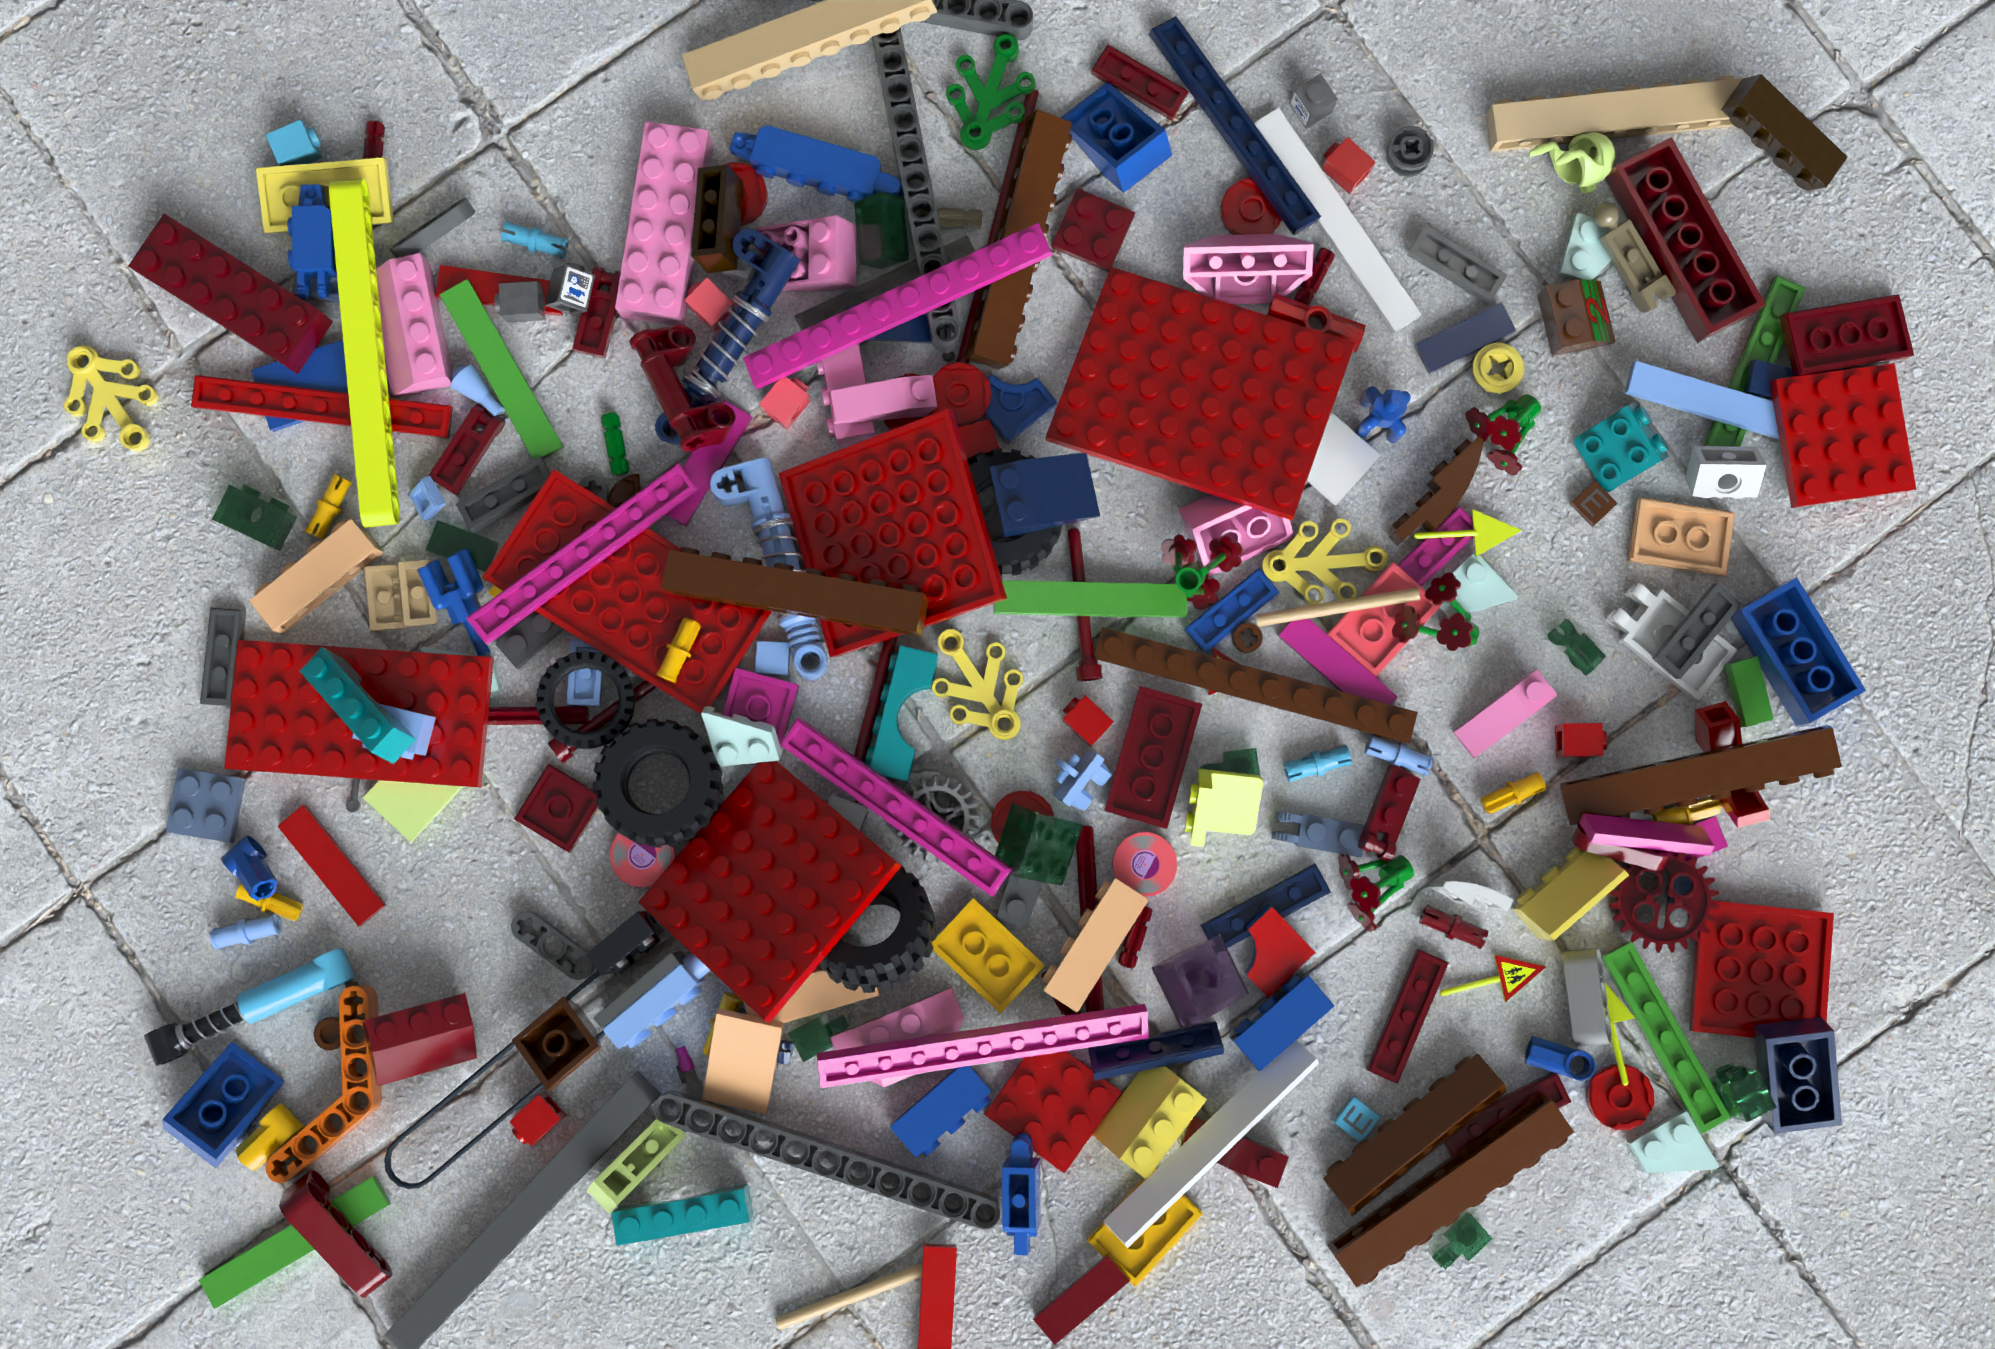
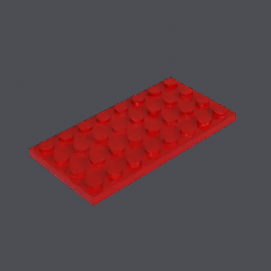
(621, 599)
(289, 728)

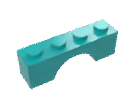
(912, 673)
(367, 719)
(682, 1216)

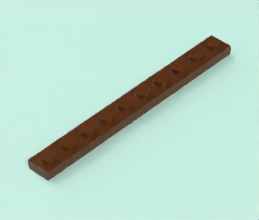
(1255, 685)

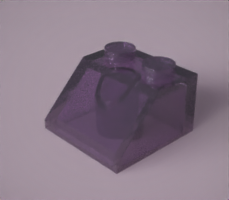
(1200, 981)

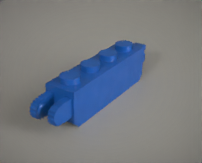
(814, 164)

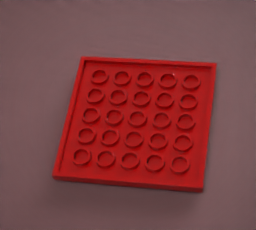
(899, 515)
(768, 887)

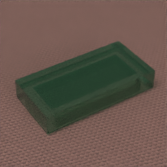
(449, 539)

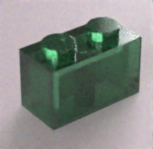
(881, 230)

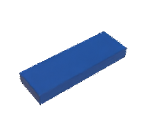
(1231, 610)

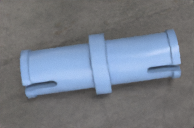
(1398, 755)
(245, 931)

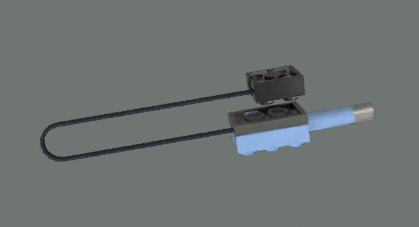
(624, 1020)

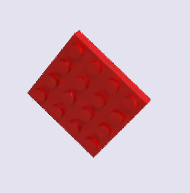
(1842, 435)
(1760, 968)

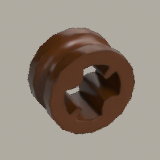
(1255, 632)

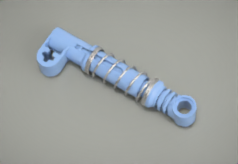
(774, 534)

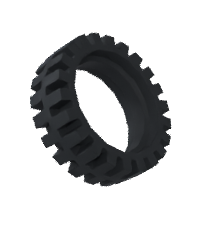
(563, 667)

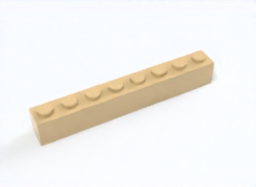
(795, 41)
(1613, 114)

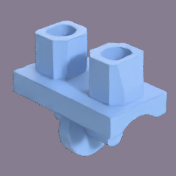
(1076, 774)

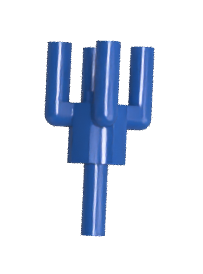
(1384, 412)
(457, 596)

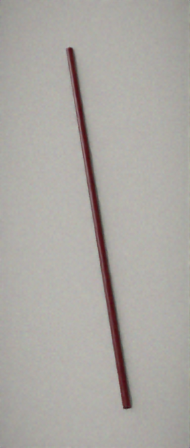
(889, 645)

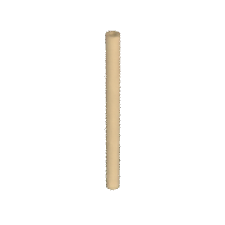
(1337, 607)
(849, 1296)

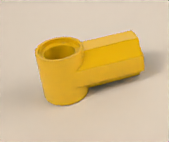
(274, 1132)

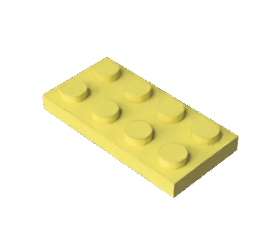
(281, 187)

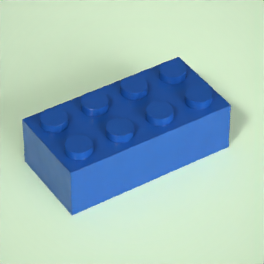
(1797, 652)

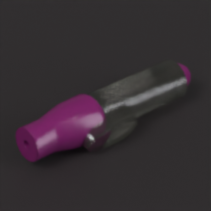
(687, 1073)

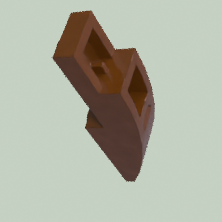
(1449, 486)

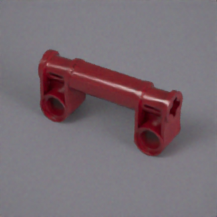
(659, 353)

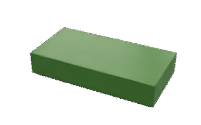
(1749, 691)

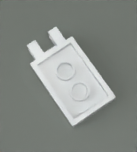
(1650, 628)

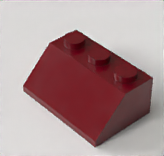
(420, 1039)

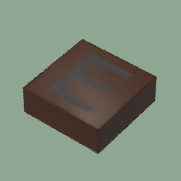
(1593, 503)

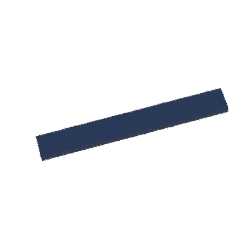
(1234, 125)

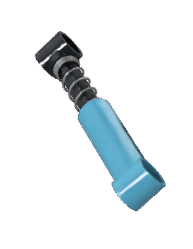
(253, 1005)

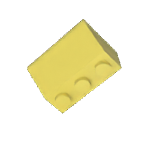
(1568, 893)
(1149, 1118)

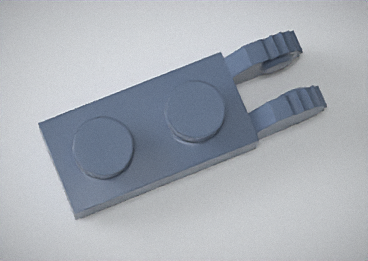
(1322, 834)

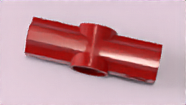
(1332, 324)

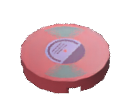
(639, 863)
(1145, 863)

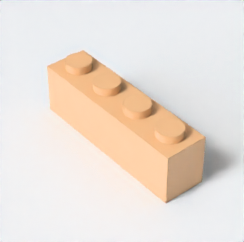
(315, 576)
(1095, 943)
(816, 996)

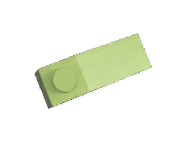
(634, 1164)

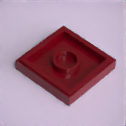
(558, 808)

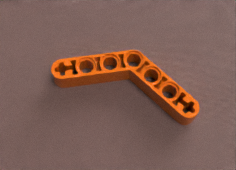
(346, 1105)

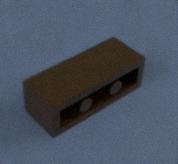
(716, 218)

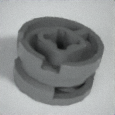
(1410, 151)

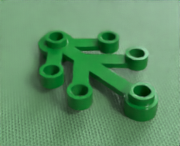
(989, 97)

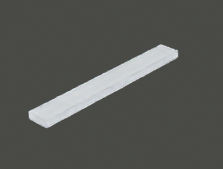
(1340, 224)
(1210, 1143)

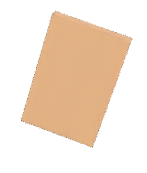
(1681, 537)
(742, 1061)

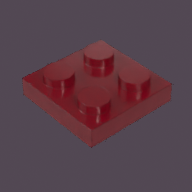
(1093, 230)

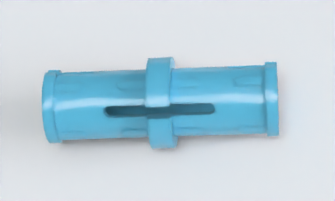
(535, 239)
(1317, 763)

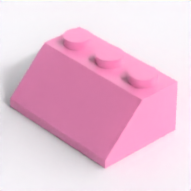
(1219, 517)

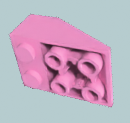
(825, 252)

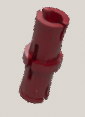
(1453, 926)

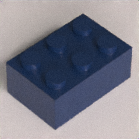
(1800, 1073)

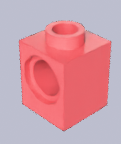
(708, 303)
(786, 401)

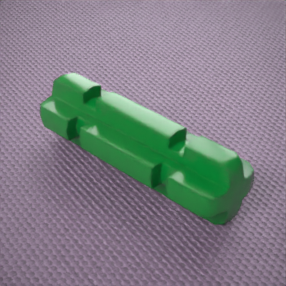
(614, 443)

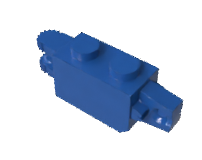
(312, 241)
(1021, 1193)

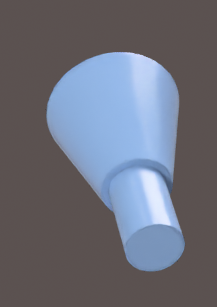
(469, 383)

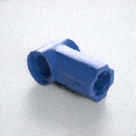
(248, 864)
(1557, 1058)

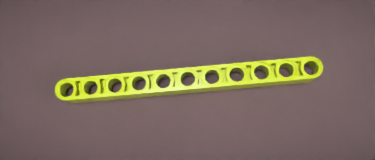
(364, 353)

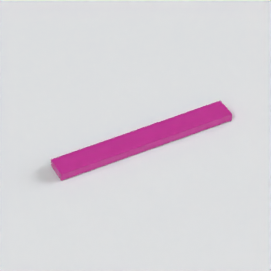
(582, 554)
(896, 806)

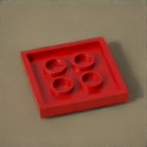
(1055, 1104)

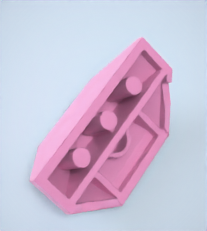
(1247, 266)
(923, 1018)

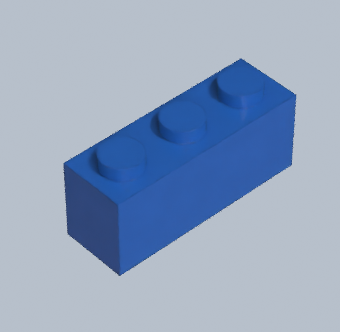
(1281, 1021)
(941, 1110)

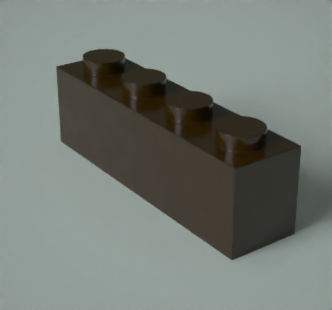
(1784, 133)

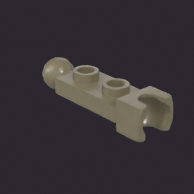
(1632, 259)

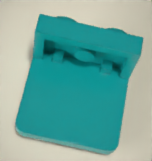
(1621, 446)

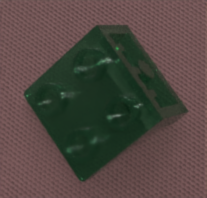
(1037, 845)

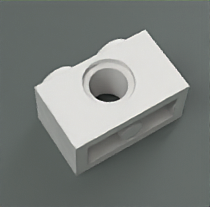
(1725, 471)

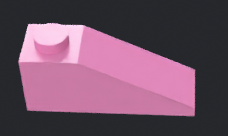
(884, 400)
(1505, 713)

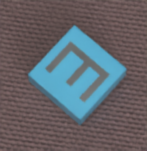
(1357, 1119)

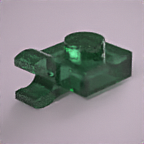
(1580, 648)
(1237, 761)
(815, 1036)
(1464, 1239)

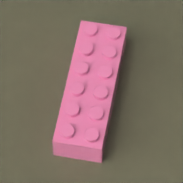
(661, 223)

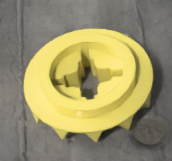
(1498, 354)

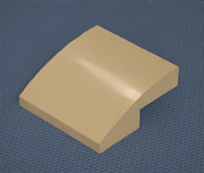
(397, 597)

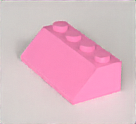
(412, 327)

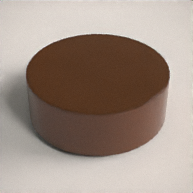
(328, 1033)

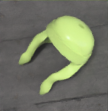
(1585, 162)

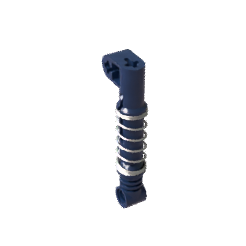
(735, 332)

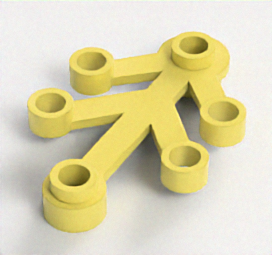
(105, 395)
(1319, 563)
(981, 689)

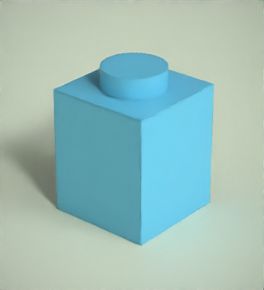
(295, 144)

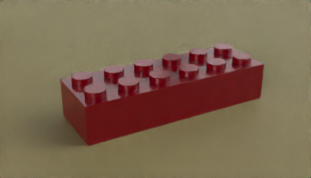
(1685, 239)
(230, 293)

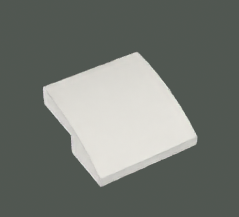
(1340, 460)
(1465, 894)

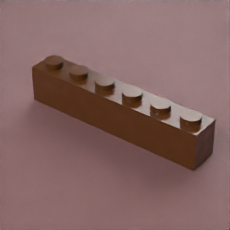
(1414, 1134)

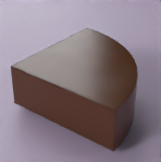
(624, 490)

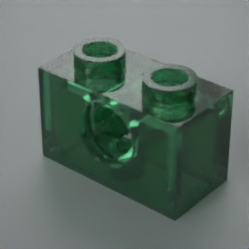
(236, 513)
(1742, 1092)

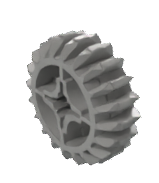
(964, 808)

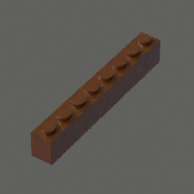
(1026, 203)
(796, 592)
(1704, 774)
(1450, 1189)

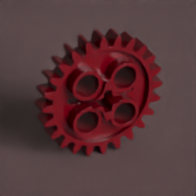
(1695, 903)

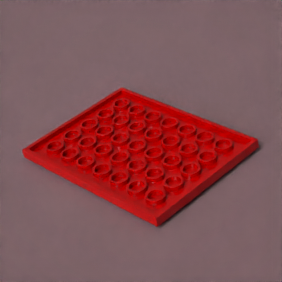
(1201, 392)

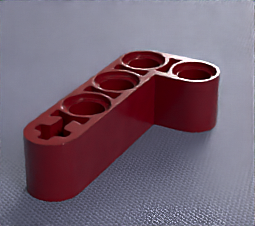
(332, 1235)

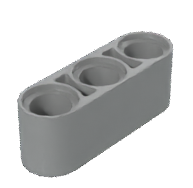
(1587, 997)

